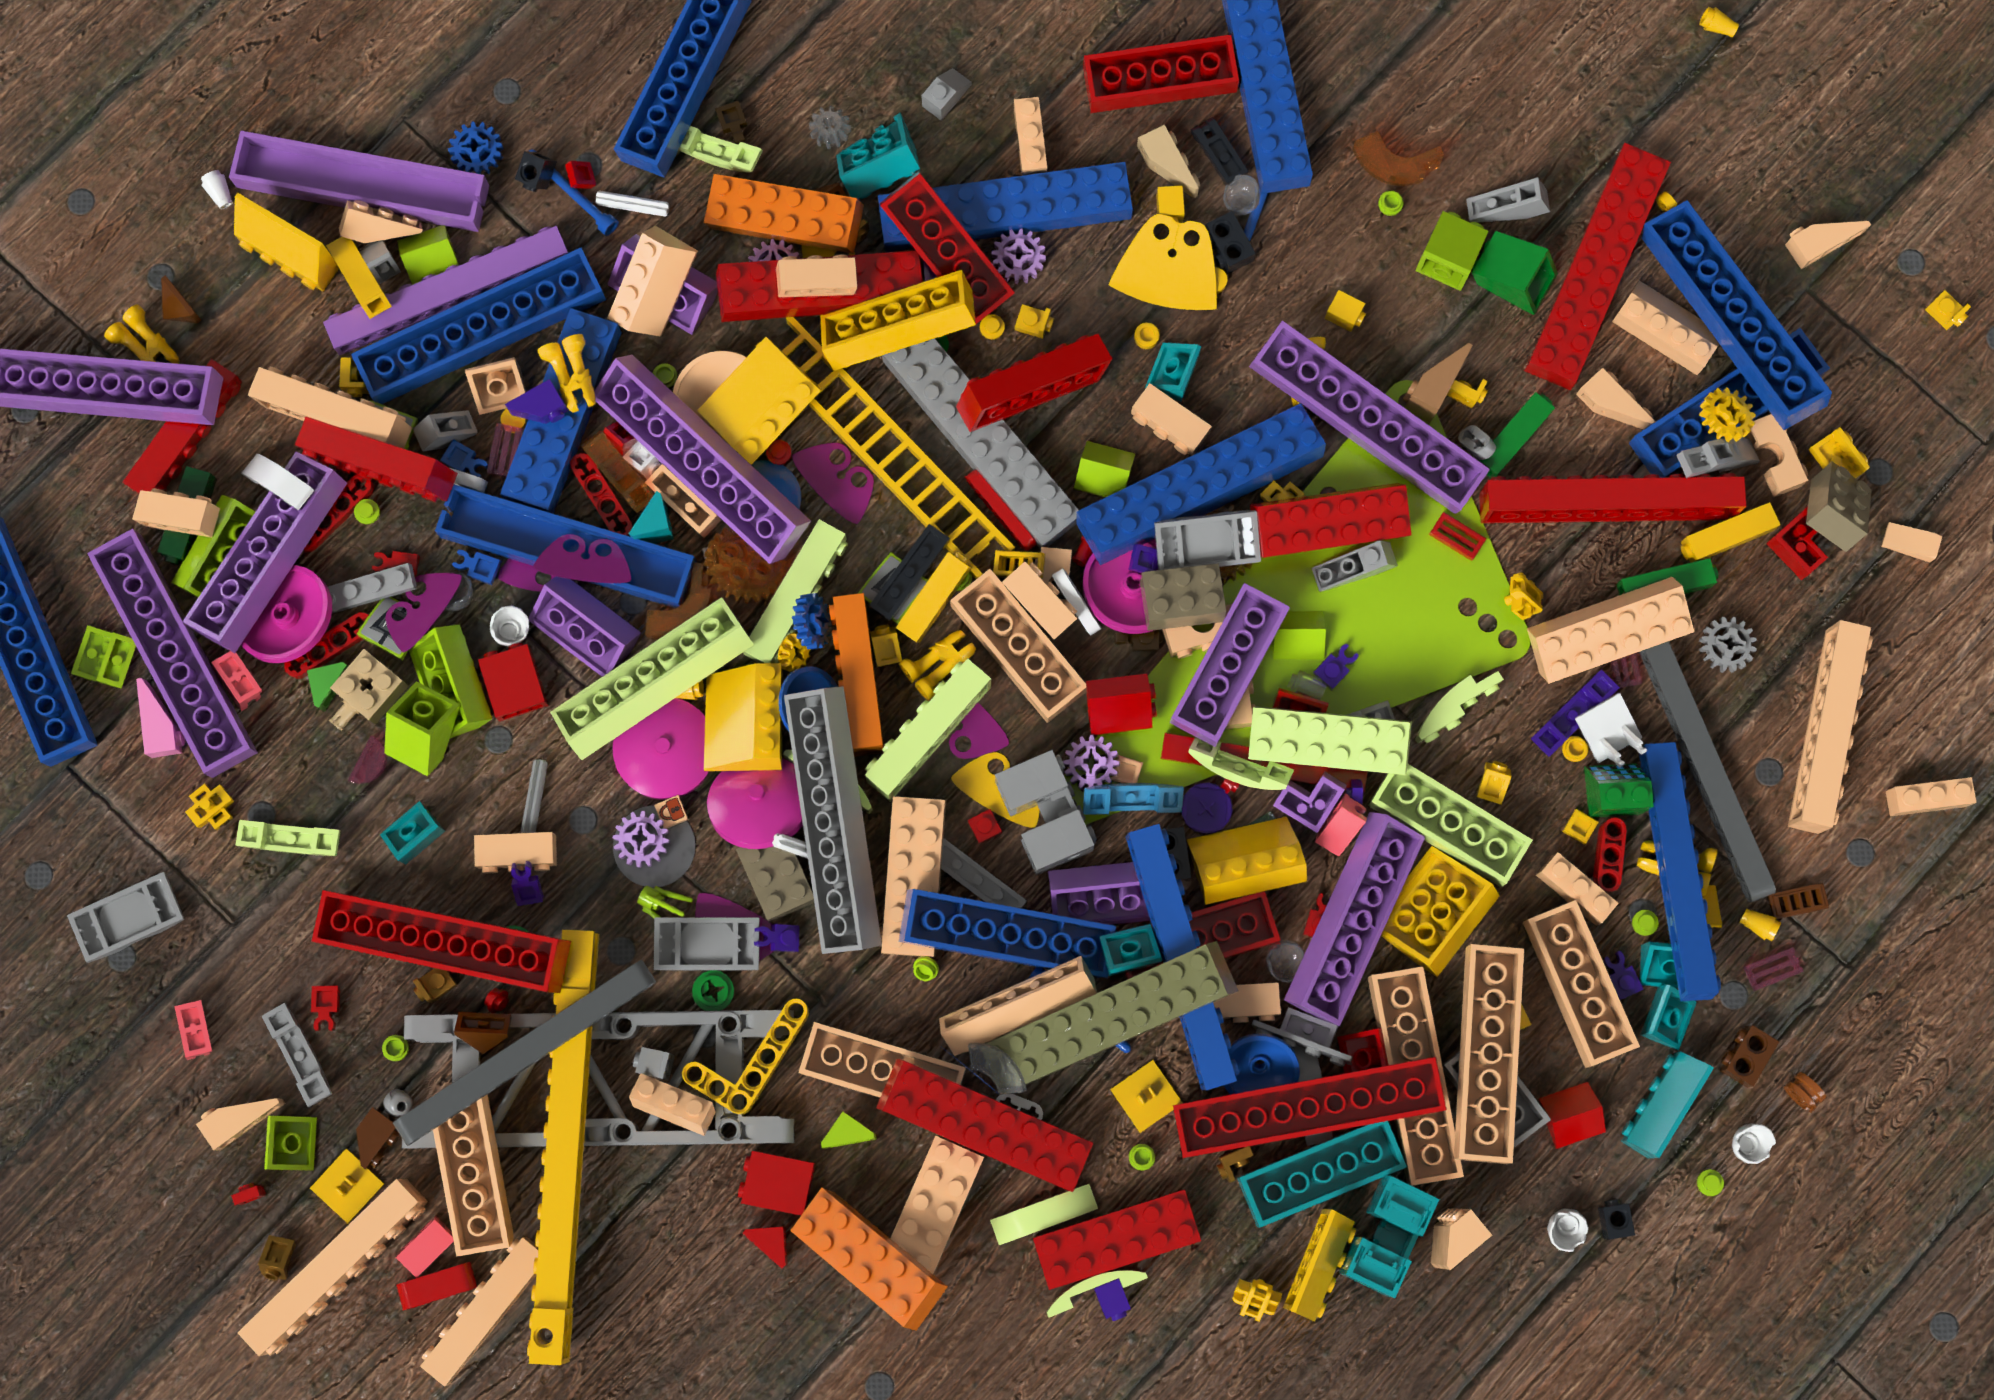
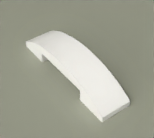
(278, 481)

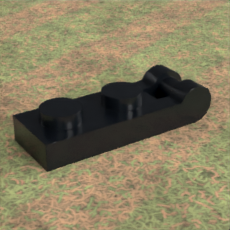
(1219, 151)

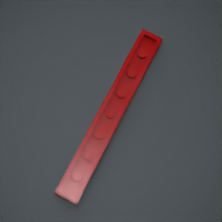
(1177, 749)

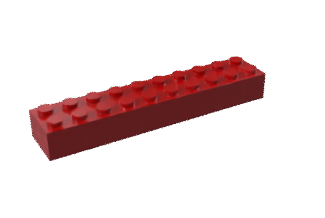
(1597, 266)
(1612, 499)
(441, 941)
(1310, 1107)

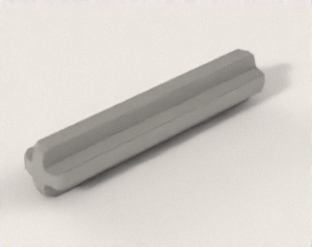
(534, 796)

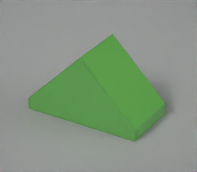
(320, 682)

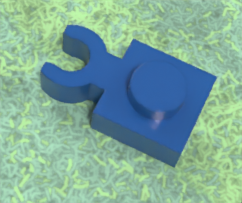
(462, 458)
(480, 567)

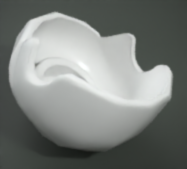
(509, 625)
(1753, 1143)
(1567, 1229)

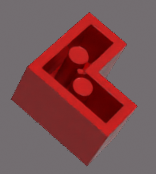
(1796, 548)

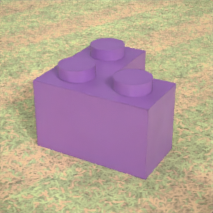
(1313, 807)

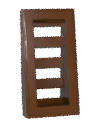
(1820, 896)

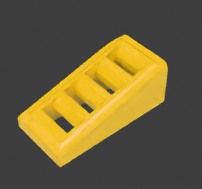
(1002, 556)

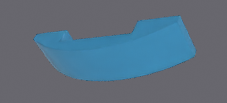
(1133, 797)

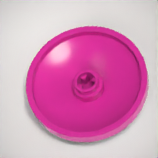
(1115, 593)
(292, 619)
(664, 752)
(755, 806)

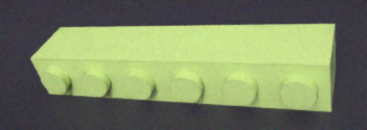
(803, 577)

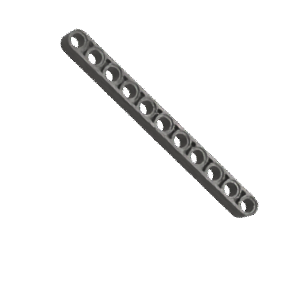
(1708, 772)
(524, 1052)

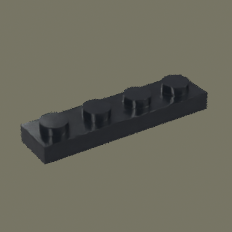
(909, 572)

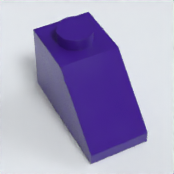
(539, 404)

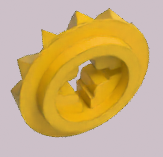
(787, 653)

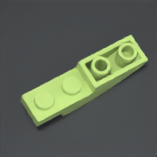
(1449, 711)

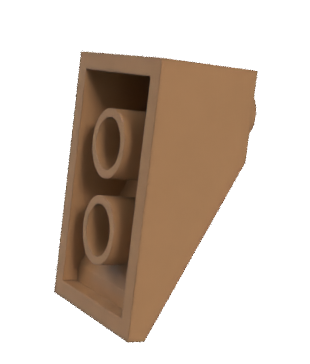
(1428, 393)

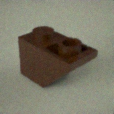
(374, 1136)

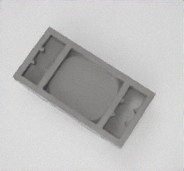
(1207, 540)
(126, 917)
(706, 944)

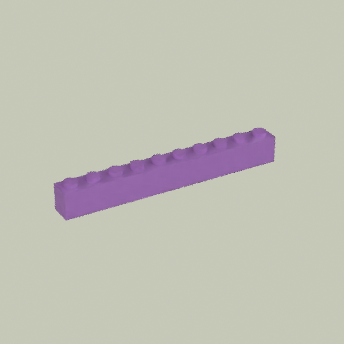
(444, 290)

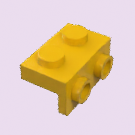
(1839, 449)

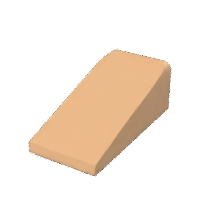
(1912, 541)

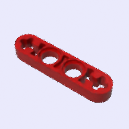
(602, 496)
(1000, 510)
(338, 516)
(331, 648)

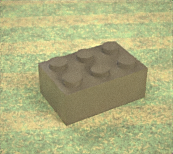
(1839, 506)
(1182, 597)
(776, 880)

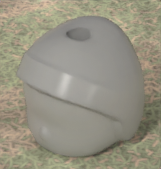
(397, 1103)

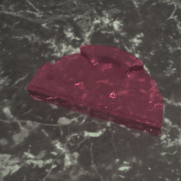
(370, 763)

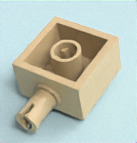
(357, 698)

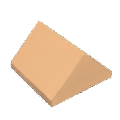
(495, 384)

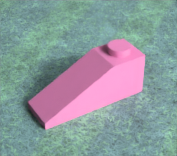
(159, 728)

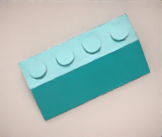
(1666, 1104)

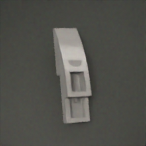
(1717, 456)

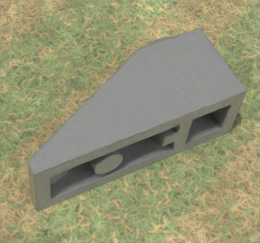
(1510, 203)

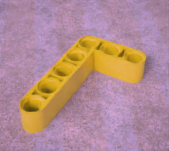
(755, 1065)

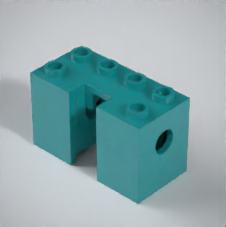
(1384, 1259)

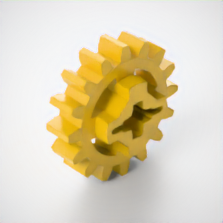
(1727, 414)

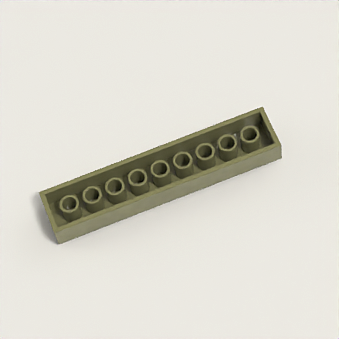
(1119, 1013)

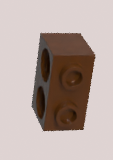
(1754, 1060)

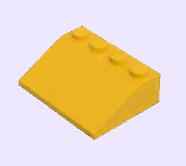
(282, 244)
(759, 400)
(744, 719)
(1247, 860)
(1437, 910)
(1319, 1264)

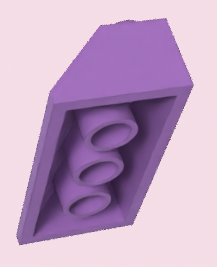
(694, 299)
(583, 625)
(1098, 894)

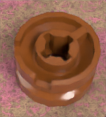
(1805, 1092)

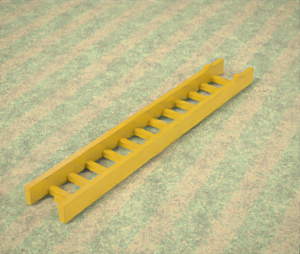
(906, 443)

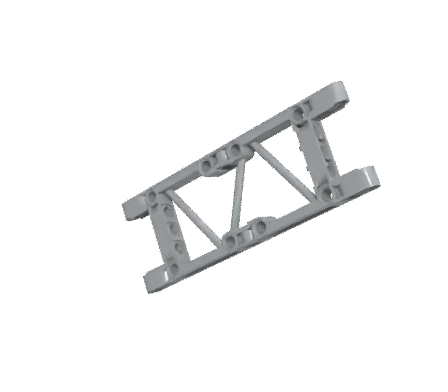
(605, 1131)

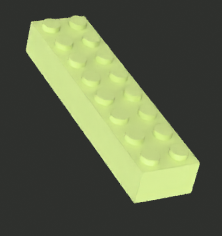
(651, 678)

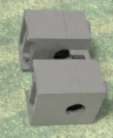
(1064, 832)

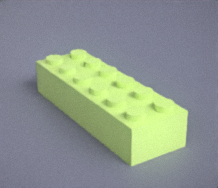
(928, 730)
(1330, 740)
(1452, 824)

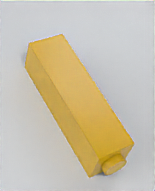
(359, 276)
(1730, 533)
(934, 596)

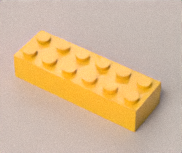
(897, 320)

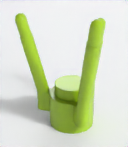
(652, 900)

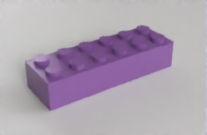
(1229, 665)

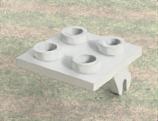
(1609, 729)

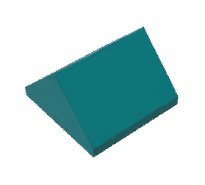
(1174, 368)
(654, 522)
(412, 833)
(1130, 950)
(1657, 965)
(1668, 1017)

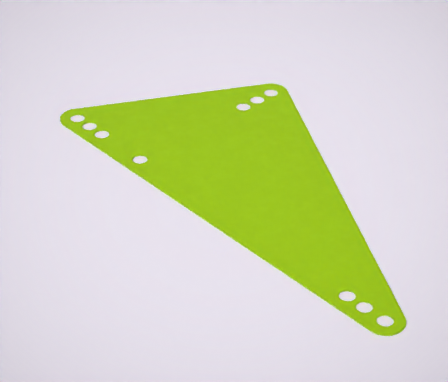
(1397, 621)

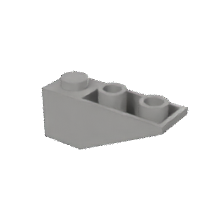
(1355, 566)

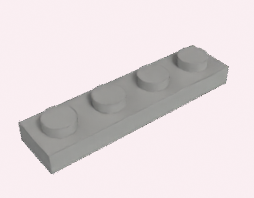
(372, 587)
(977, 878)

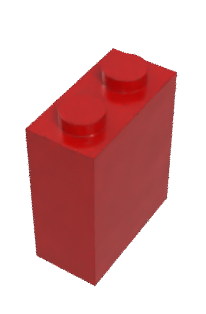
(513, 681)
(1120, 704)
(776, 1183)

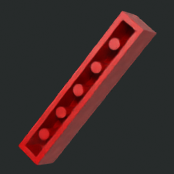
(176, 443)

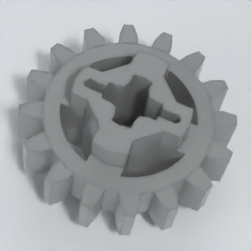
(1717, 643)

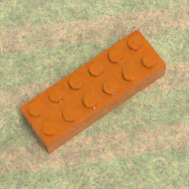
(784, 213)
(858, 673)
(869, 1259)

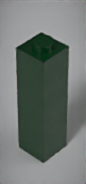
(176, 545)

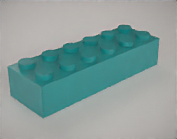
(1321, 1172)

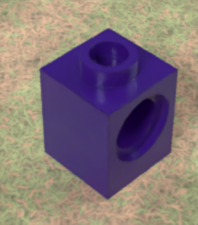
(1112, 1299)

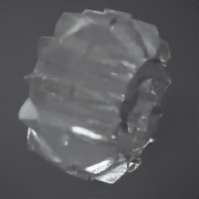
(832, 135)

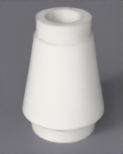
(217, 188)

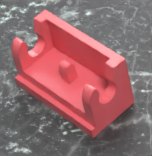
(236, 679)
(1341, 825)
(193, 1029)
(425, 1246)

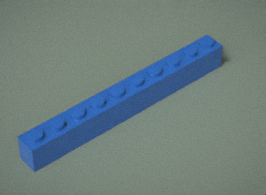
(1679, 874)

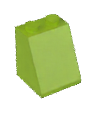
(1452, 250)
(420, 728)

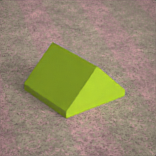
(427, 253)
(1103, 470)
(1301, 636)
(847, 1131)
(290, 1143)

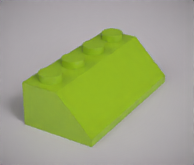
(209, 552)
(447, 668)

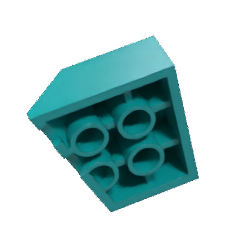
(878, 160)

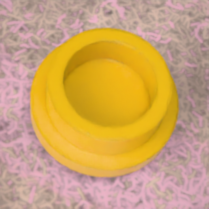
(992, 326)
(1575, 749)

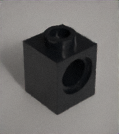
(544, 166)
(1626, 1226)

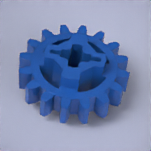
(465, 146)
(812, 621)

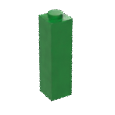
(1518, 432)
(1691, 576)

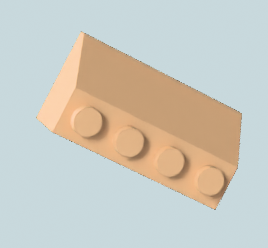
(652, 283)
(1667, 328)
(1456, 1237)

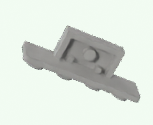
(1308, 1033)

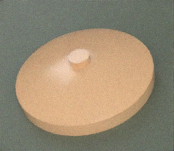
(704, 377)

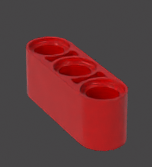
(1617, 846)
(436, 1286)

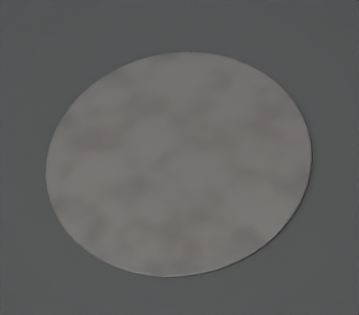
(672, 864)

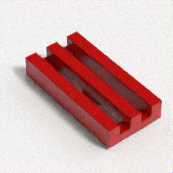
(1452, 544)

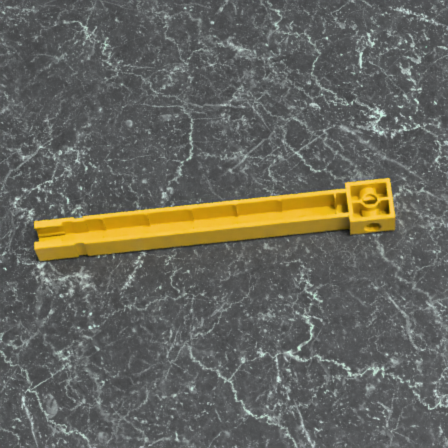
(563, 1166)

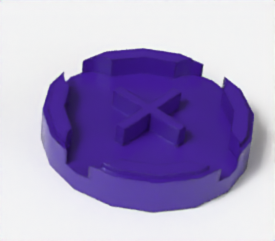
(1206, 808)

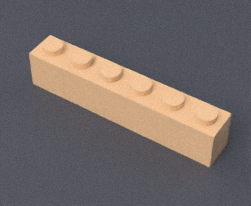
(1018, 1005)
(483, 1313)

